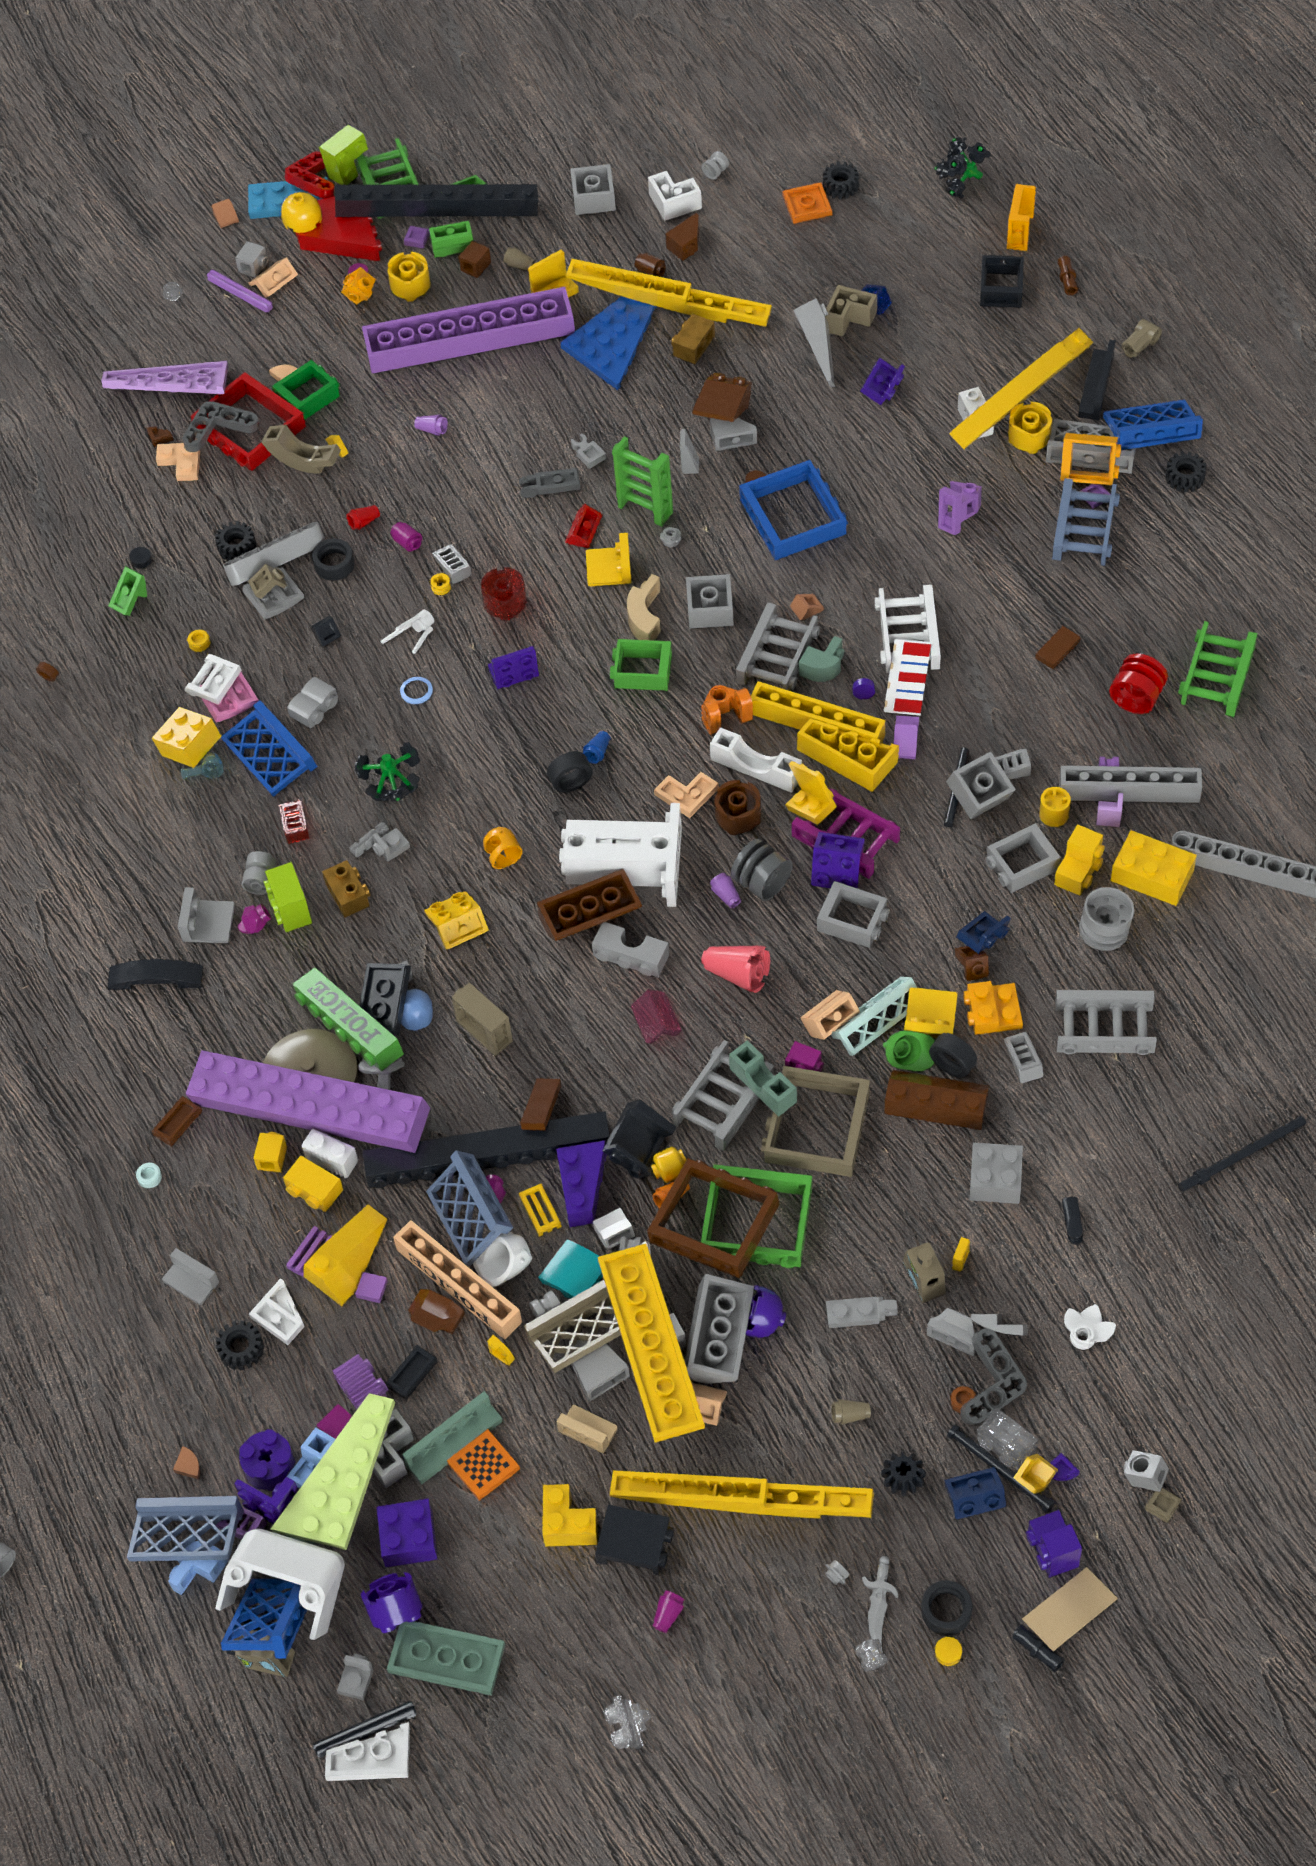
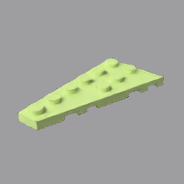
(334, 1491)

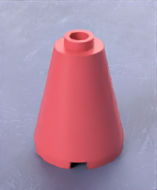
(739, 965)

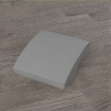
(277, 599)
(994, 1323)

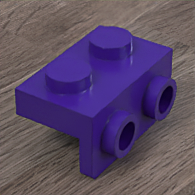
(882, 380)

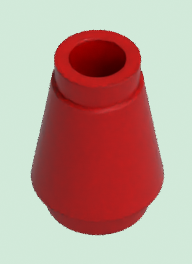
(362, 516)

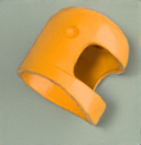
(499, 840)

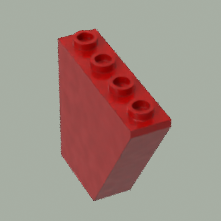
(341, 235)

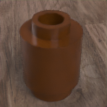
(650, 265)

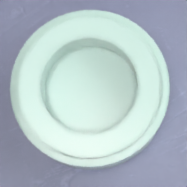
(148, 1175)

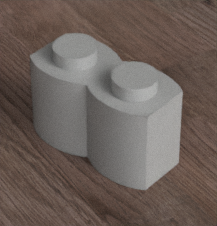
(312, 702)

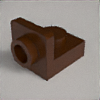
(974, 964)

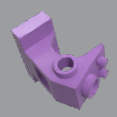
(965, 502)

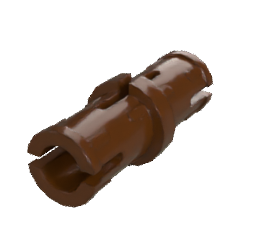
(1067, 275)

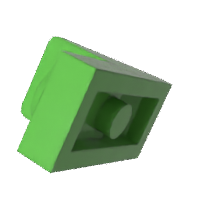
(127, 590)

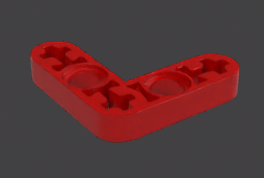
(303, 176)

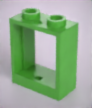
(641, 649)

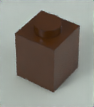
(474, 259)

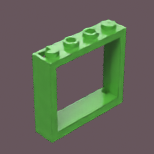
(779, 1182)

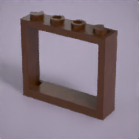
(699, 1251)

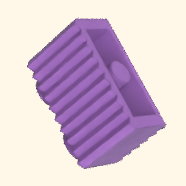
(358, 1381)

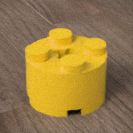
(408, 275)
(1030, 427)

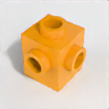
(358, 286)

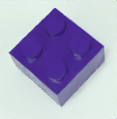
(407, 1533)

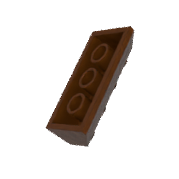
(588, 905)
(936, 1099)

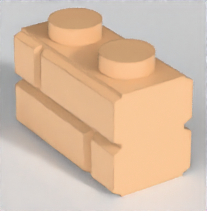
(830, 1014)

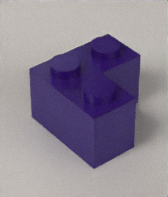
(1055, 1543)

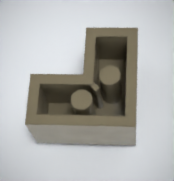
(850, 306)

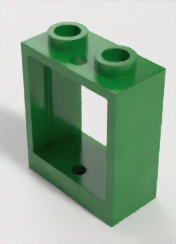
(315, 401)

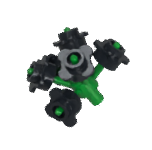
(959, 164)

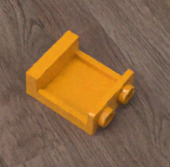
(1019, 218)

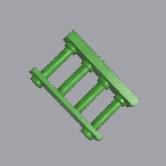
(369, 176)
(658, 478)
(1235, 682)

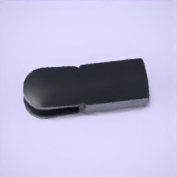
(1072, 1220)

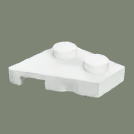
(278, 1313)

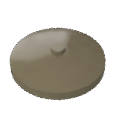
(315, 1053)

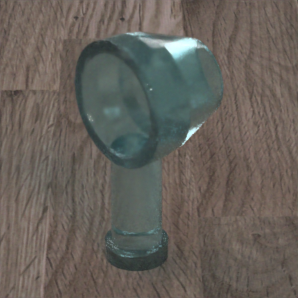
(211, 768)

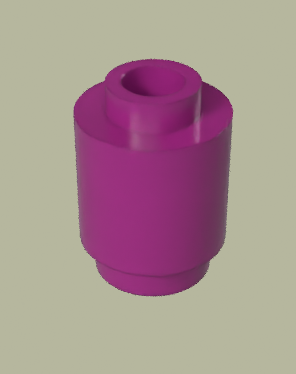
(406, 536)

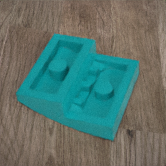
(572, 1270)

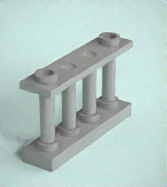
(762, 636)
(1105, 1000)
(735, 1114)

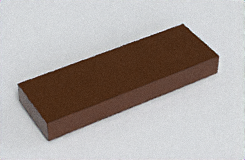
(540, 1104)

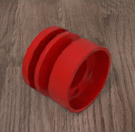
(1138, 683)

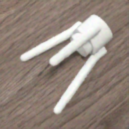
(420, 622)

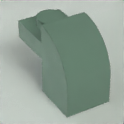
(821, 665)

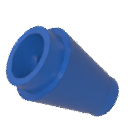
(596, 748)

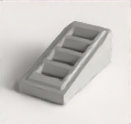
(688, 454)
(457, 574)
(1014, 758)
(1029, 1070)

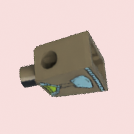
(923, 1267)
(264, 1659)

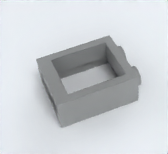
(1042, 847)
(846, 931)

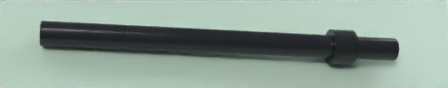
(1203, 1174)

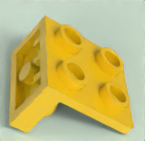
(551, 274)
(609, 565)
(814, 799)
(457, 919)
(930, 1011)

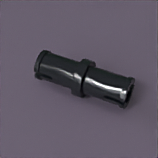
(1038, 1648)

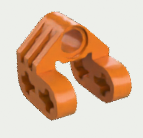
(712, 708)

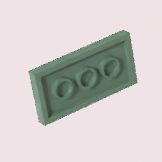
(446, 1657)

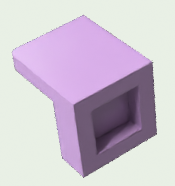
(1110, 812)

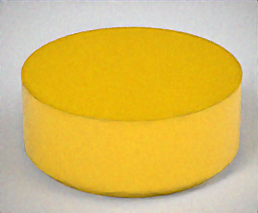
(198, 640)
(948, 1651)

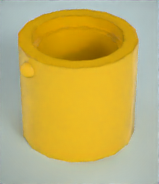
(1054, 806)

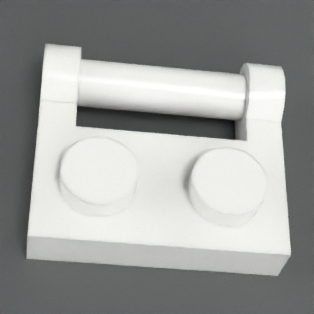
(217, 682)

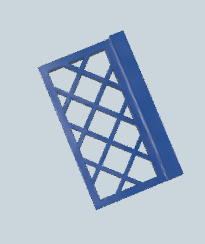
(1161, 431)
(279, 733)
(281, 1632)

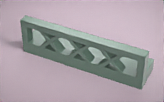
(451, 1436)

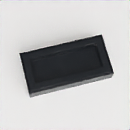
(411, 1372)

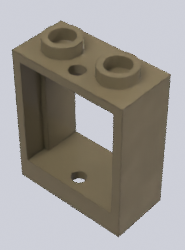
(482, 1019)

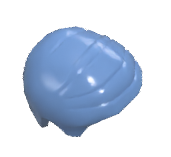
(417, 1010)

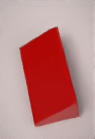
(584, 527)

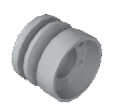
(1106, 918)

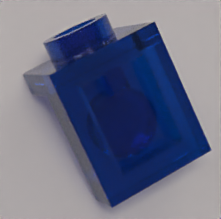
(883, 297)

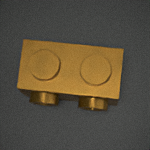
(693, 338)
(346, 888)

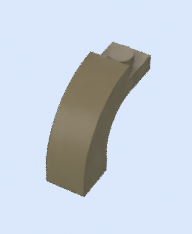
(297, 454)

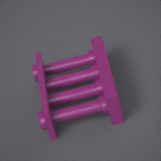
(807, 833)

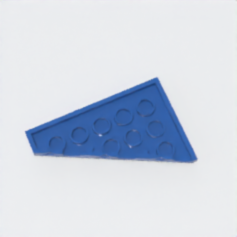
(610, 339)

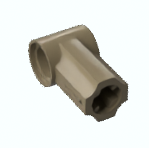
(1144, 334)

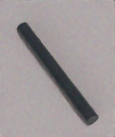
(953, 801)

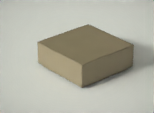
(1163, 1504)

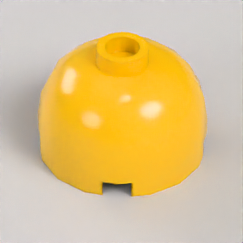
(301, 212)

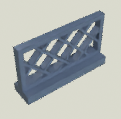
(479, 1195)
(188, 1511)

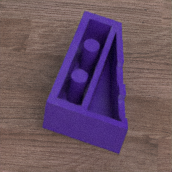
(581, 1180)

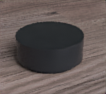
(140, 557)

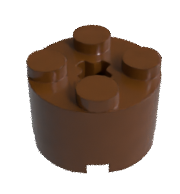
(737, 807)

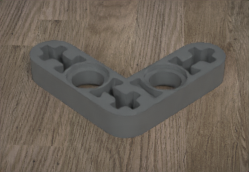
(243, 421)
(1002, 1377)

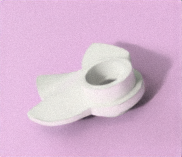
(1088, 1324)

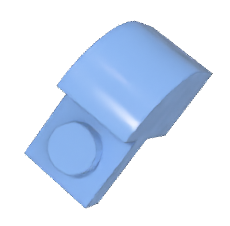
(312, 1452)
(184, 1573)

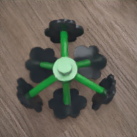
(388, 769)

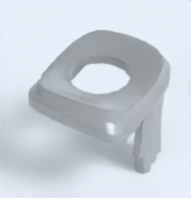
(385, 1075)

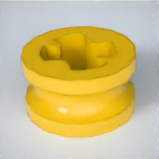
(440, 578)

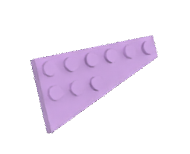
(190, 378)

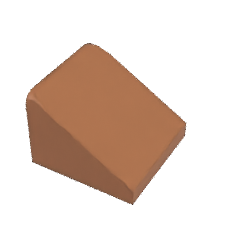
(224, 213)
(806, 606)

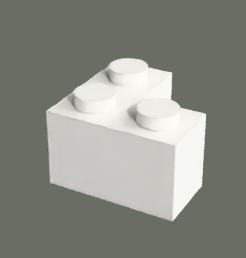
(674, 199)

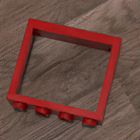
(235, 391)

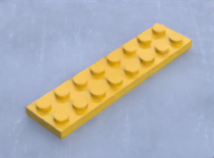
(651, 1343)

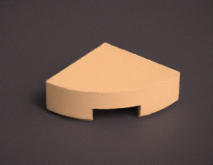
(281, 371)

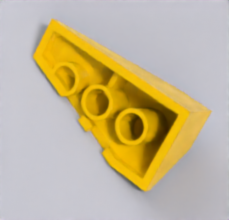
(346, 1255)

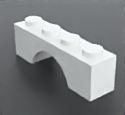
(734, 753)

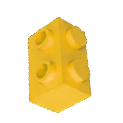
(312, 1184)

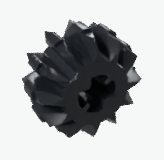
(913, 1471)

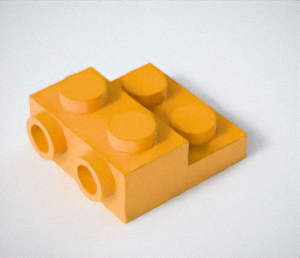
(992, 1007)

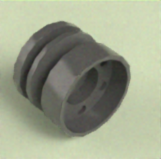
(761, 869)

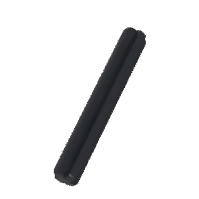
(366, 1728)

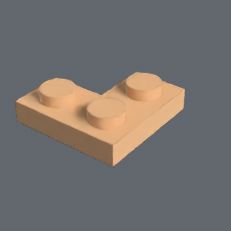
(186, 462)
(690, 796)

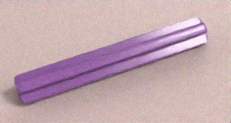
(239, 291)

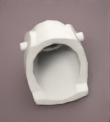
(503, 1259)

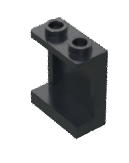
(637, 1138)
(634, 1538)

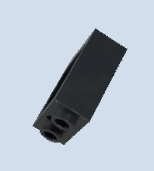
(1002, 295)

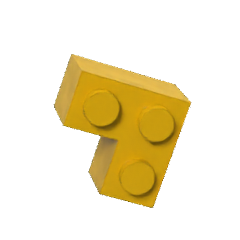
(1080, 861)
(566, 1525)

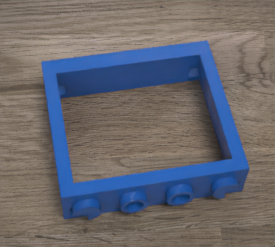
(780, 480)

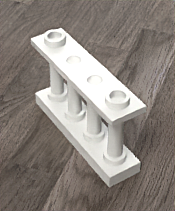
(927, 618)

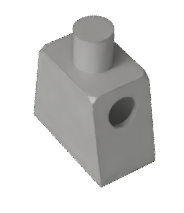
(599, 1370)

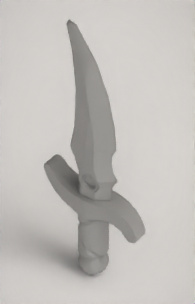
(878, 1599)

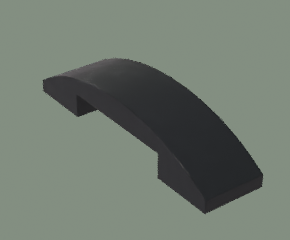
(155, 971)

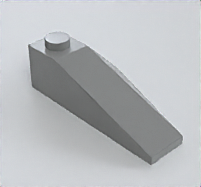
(816, 329)

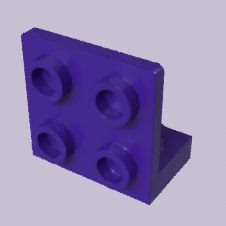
(514, 667)
(836, 860)
(270, 1507)

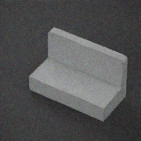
(190, 1277)

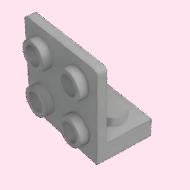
(204, 919)

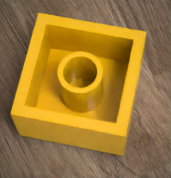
(186, 737)

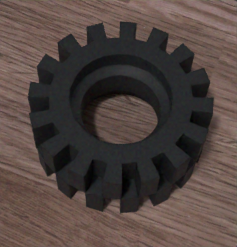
(841, 171)
(1187, 462)
(235, 532)
(235, 1332)

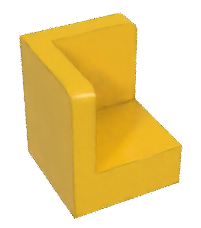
(1035, 1473)

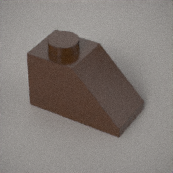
(684, 238)

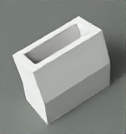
(613, 1227)

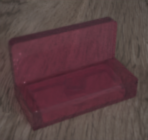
(655, 1016)

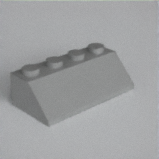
(718, 1330)

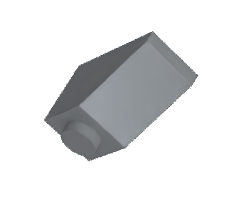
(732, 434)

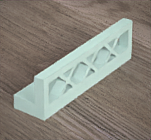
(870, 1009)

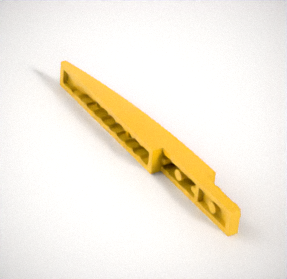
(668, 293)
(1021, 388)
(742, 1495)

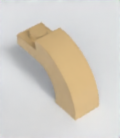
(641, 622)

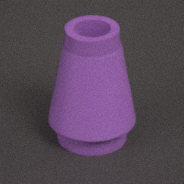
(432, 424)
(724, 888)

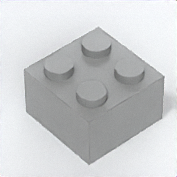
(593, 189)
(709, 601)
(980, 785)
(996, 1173)

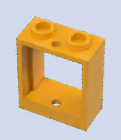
(1085, 476)

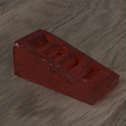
(295, 834)

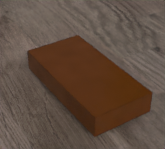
(1057, 647)
(176, 1121)

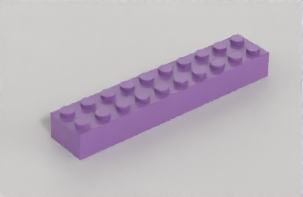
(468, 330)
(308, 1101)

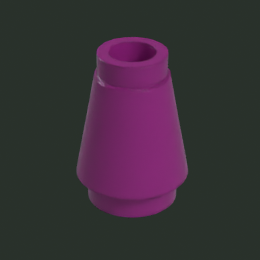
(667, 1611)

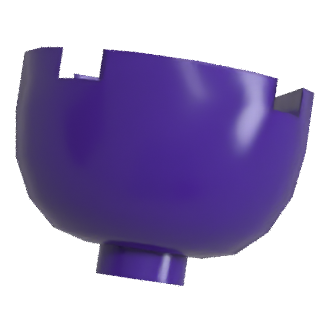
(765, 1313)

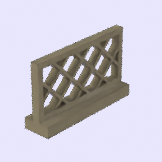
(567, 1315)

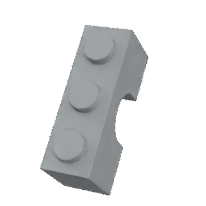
(647, 958)

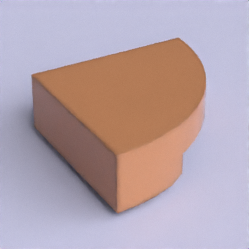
(187, 1464)

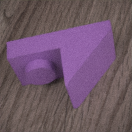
(906, 736)

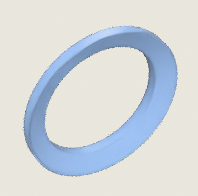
(420, 700)

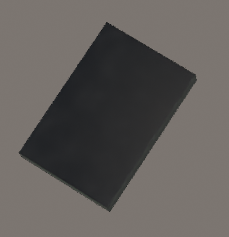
(385, 993)

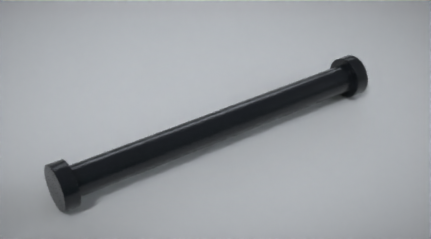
(1002, 1469)

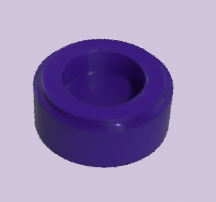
(863, 688)

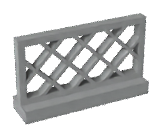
(1088, 454)

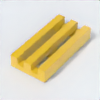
(547, 1226)

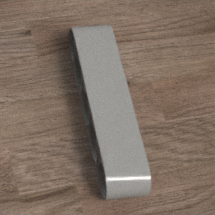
(274, 553)

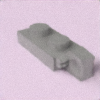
(859, 1311)

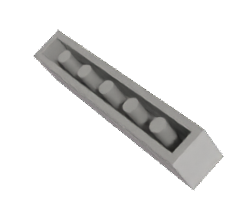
(1135, 783)

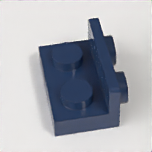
(975, 1493)

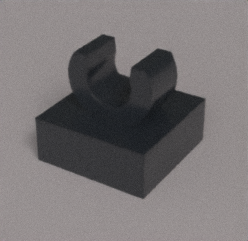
(326, 631)

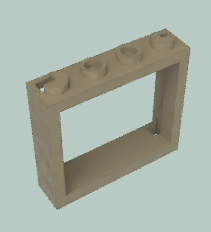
(824, 1082)

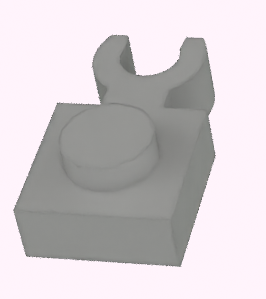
(588, 453)

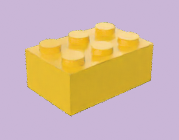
(1153, 867)

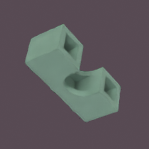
(773, 1090)

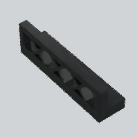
(1097, 382)

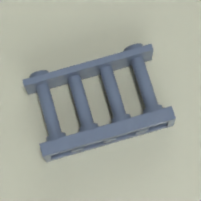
(1067, 511)

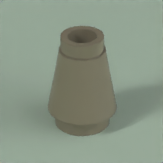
(517, 259)
(849, 1411)

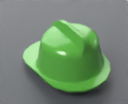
(909, 1050)

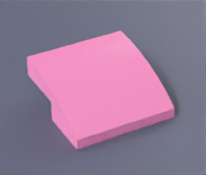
(236, 700)

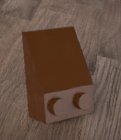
(723, 397)

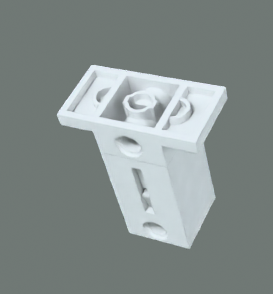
(643, 849)

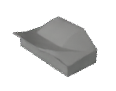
(953, 1329)

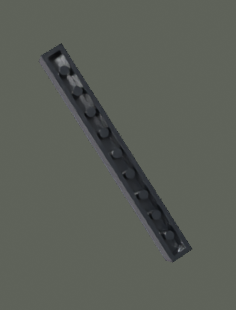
(436, 200)
(490, 1148)

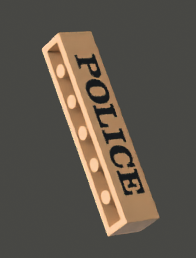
(457, 1279)

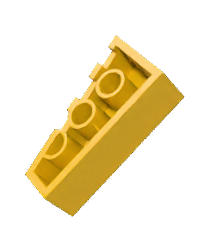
(847, 753)

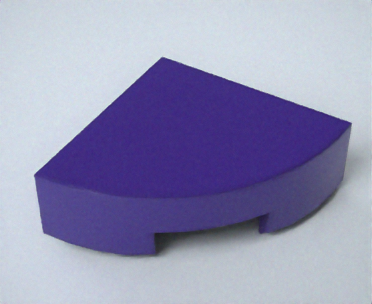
(1066, 1469)

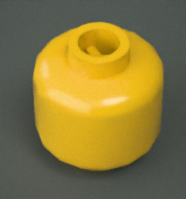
(668, 1164)

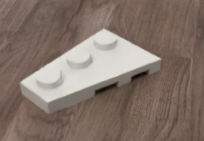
(372, 1758)

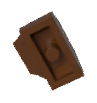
(435, 1312)

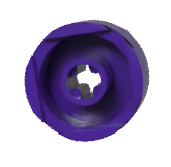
(258, 1450)
(392, 1601)

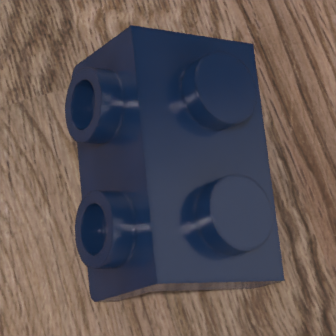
(983, 932)

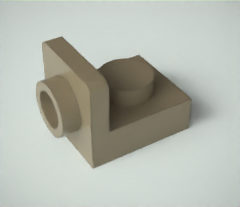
(266, 579)

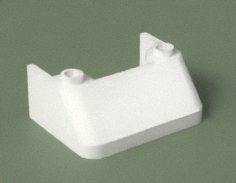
(292, 1560)

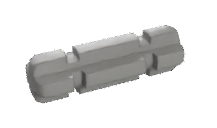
(367, 840)

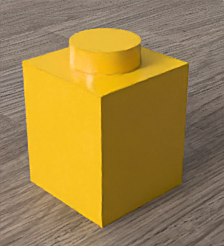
(270, 1152)

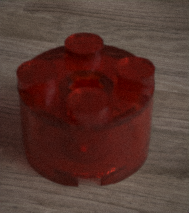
(503, 593)

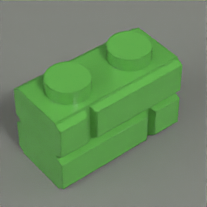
(450, 238)

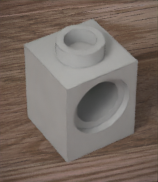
(1154, 1474)

